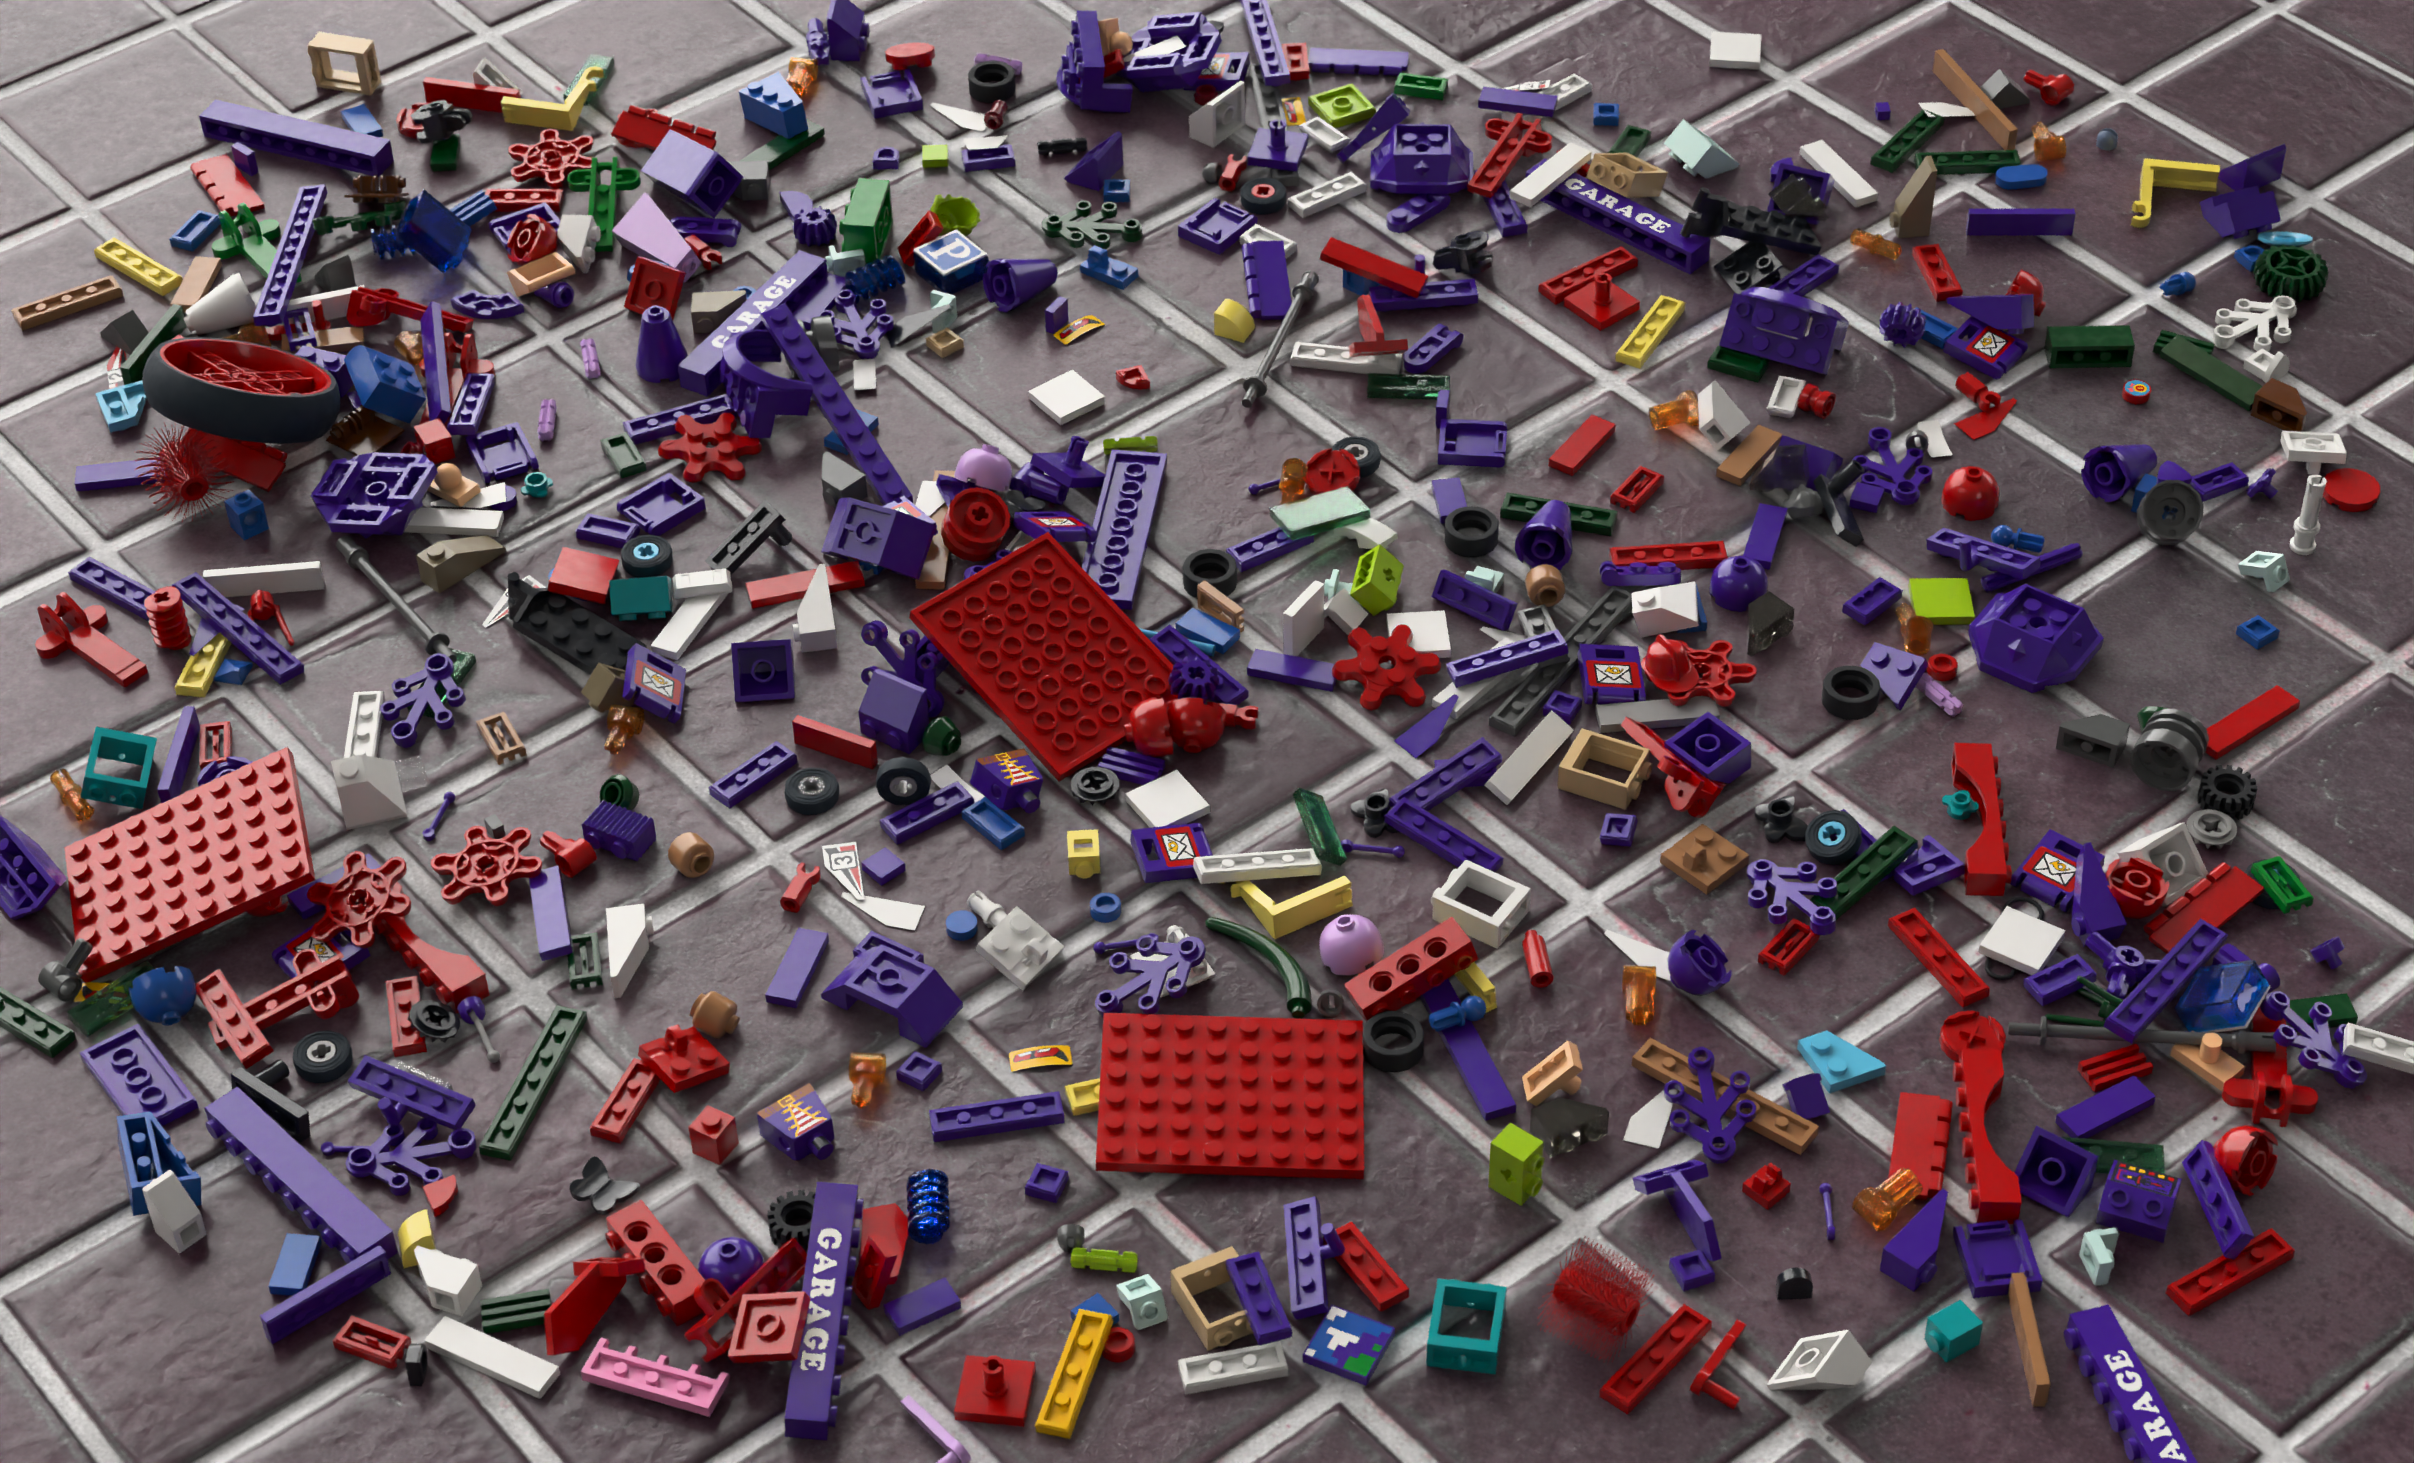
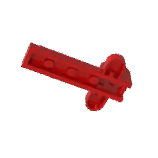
(1507, 151)
(373, 306)
(457, 376)
(86, 640)
(1691, 783)
(301, 992)
(2269, 1074)
(774, 1276)

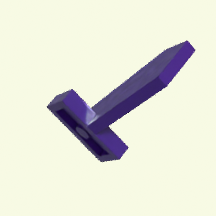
(1686, 1204)

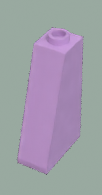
(653, 236)

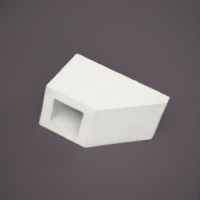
(578, 239)
(1719, 416)
(173, 1212)
(448, 1280)

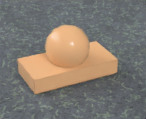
(1112, 38)
(453, 486)

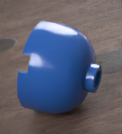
(163, 995)

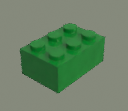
(867, 218)

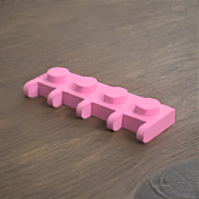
(654, 1379)

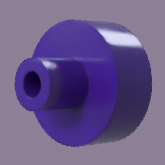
(2328, 951)

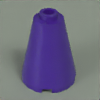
(1017, 280)
(659, 346)
(2116, 469)
(1546, 537)

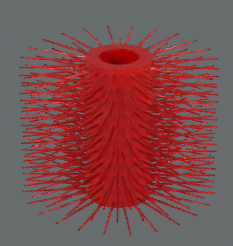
(183, 471)
(1595, 1299)

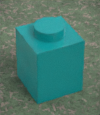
(1953, 1331)

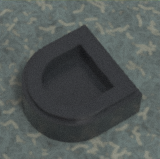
(1794, 1284)
(416, 1364)

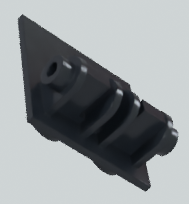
(1749, 267)

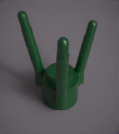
(2107, 1001)

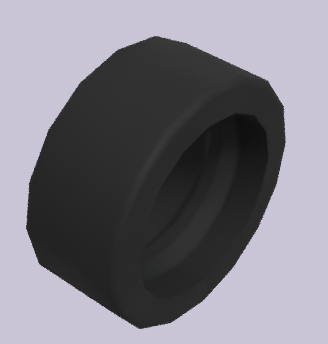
(991, 71)
(1473, 518)
(1210, 560)
(1847, 707)
(1393, 1023)

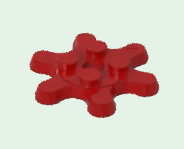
(551, 158)
(702, 459)
(1717, 674)
(1384, 682)
(477, 855)
(359, 882)

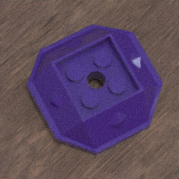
(1177, 68)
(1421, 160)
(373, 492)
(2033, 639)

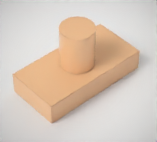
(2208, 1060)
(1554, 1073)

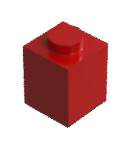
(435, 441)
(713, 1135)

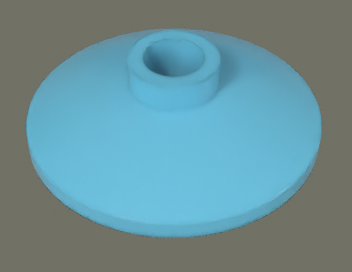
(2286, 238)

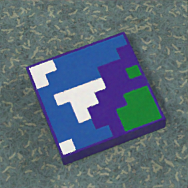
(1348, 1345)

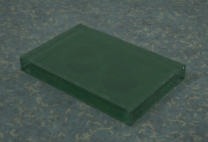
(1319, 513)

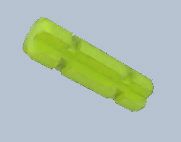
(1131, 444)
(1104, 1260)

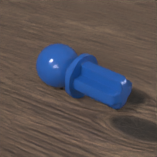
(2178, 284)
(2004, 536)
(1471, 1008)

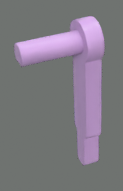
(956, 1451)

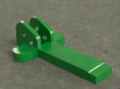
(602, 196)
(254, 248)

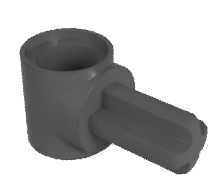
(63, 977)

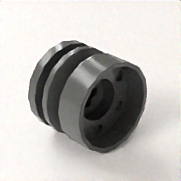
(824, 341)
(2175, 497)
(2169, 749)

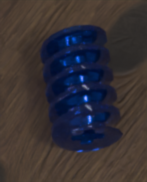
(389, 243)
(874, 277)
(927, 1206)

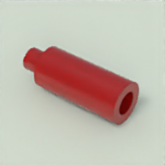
(1537, 959)

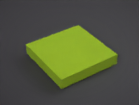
(1342, 106)
(1942, 600)

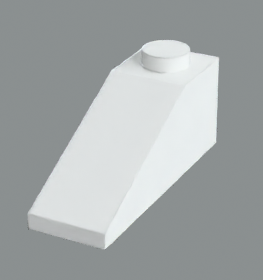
(815, 616)
(627, 943)

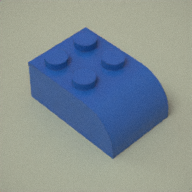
(385, 383)

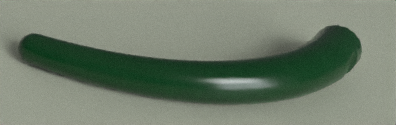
(1296, 983)

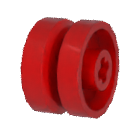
(975, 524)

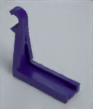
(1390, 113)

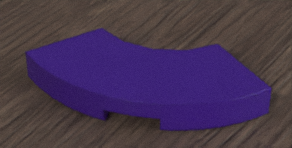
(487, 306)

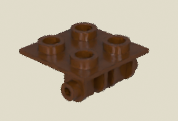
(368, 189)
(363, 432)

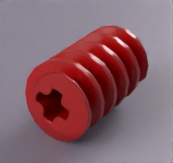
(168, 618)

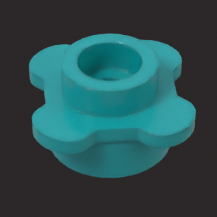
(536, 485)
(1960, 805)

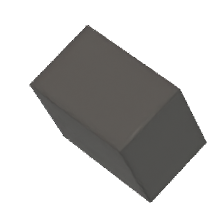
(494, 827)

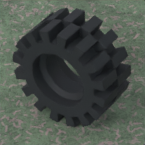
(2227, 780)
(787, 1210)

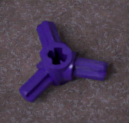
(2122, 964)

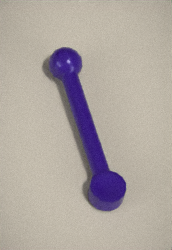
(1254, 488)
(429, 833)
(1348, 846)
(1100, 947)
(328, 1148)
(1826, 1189)

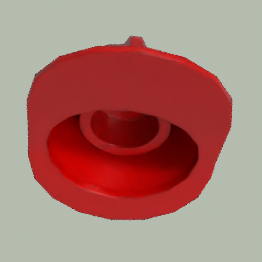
(1669, 666)

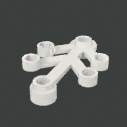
(2281, 308)

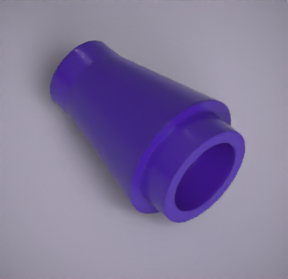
(557, 294)

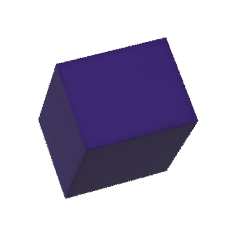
(1882, 111)

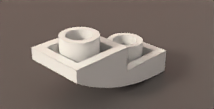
(1368, 533)

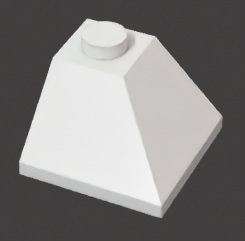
(1219, 117)
(1665, 609)
(368, 790)
(2174, 854)
(1822, 1363)

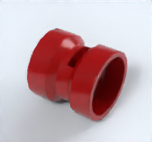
(1817, 401)

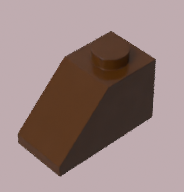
(2279, 406)

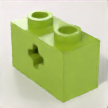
(1377, 580)
(1516, 1164)

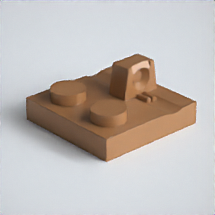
(1704, 858)

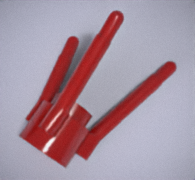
(263, 608)

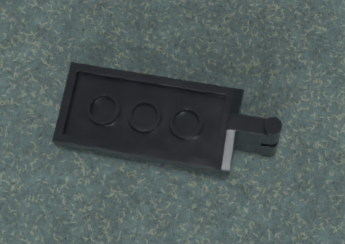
(1725, 218)
(566, 627)

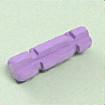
(1015, 64)
(590, 358)
(546, 420)
(1939, 695)

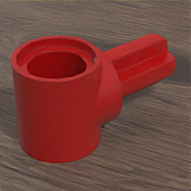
(2051, 88)
(569, 854)

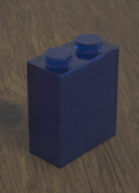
(434, 231)

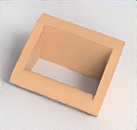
(540, 273)

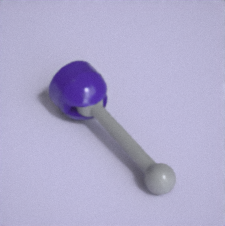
(474, 1018)

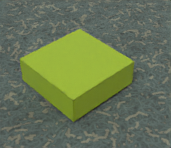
(935, 155)

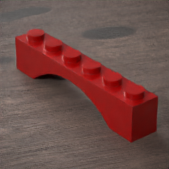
(1986, 859)
(449, 974)
(1994, 1186)

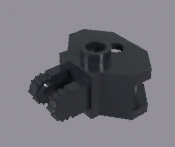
(440, 121)
(1465, 254)

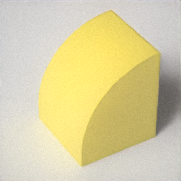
(1233, 321)
(412, 1233)

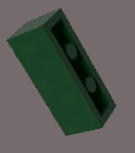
(2089, 346)

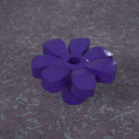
(2263, 485)

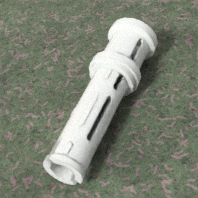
(2307, 524)

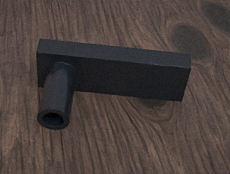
(1836, 504)
(748, 537)
(281, 1109)

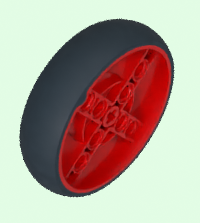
(241, 390)

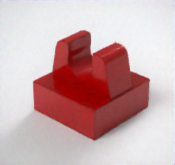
(1767, 1186)

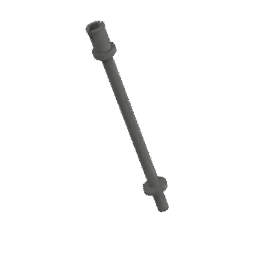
(1302, 293)
(358, 558)
(2238, 1040)

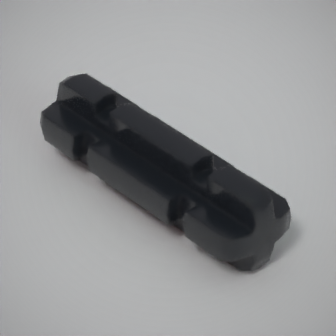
(1062, 146)

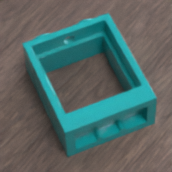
(124, 748)
(1478, 1354)

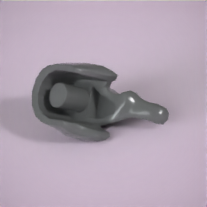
(1802, 502)

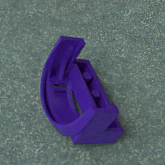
(1086, 62)
(1785, 315)
(754, 392)

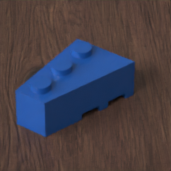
(774, 106)
(147, 1155)

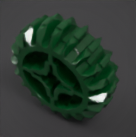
(2291, 272)

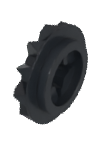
(1101, 778)
(436, 1013)

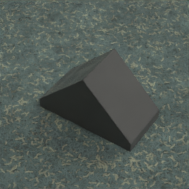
(2004, 91)
(336, 275)
(125, 332)

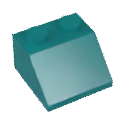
(640, 597)

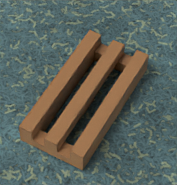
(1219, 606)
(507, 750)

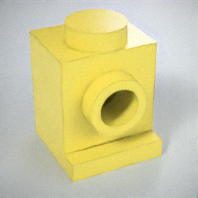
(1083, 861)

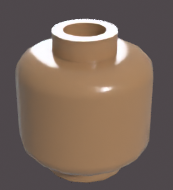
(1545, 585)
(691, 855)
(714, 1014)

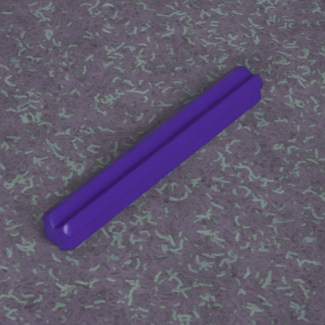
(2047, 561)

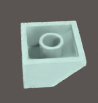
(1698, 151)

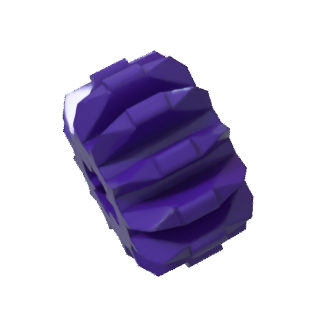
(814, 226)
(1902, 324)
(1194, 679)

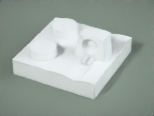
(2313, 449)
(1019, 948)

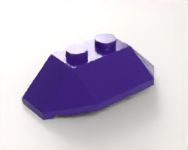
(26, 873)

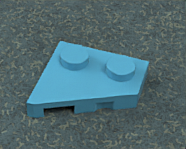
(122, 405)
(1838, 1061)

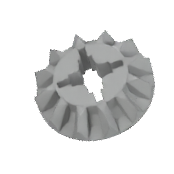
(2211, 819)

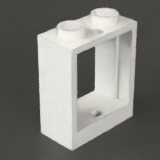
(1474, 923)

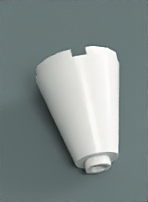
(222, 308)

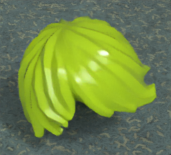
(956, 214)

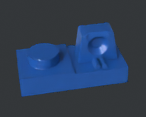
(1107, 269)

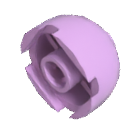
(985, 468)
(1350, 944)

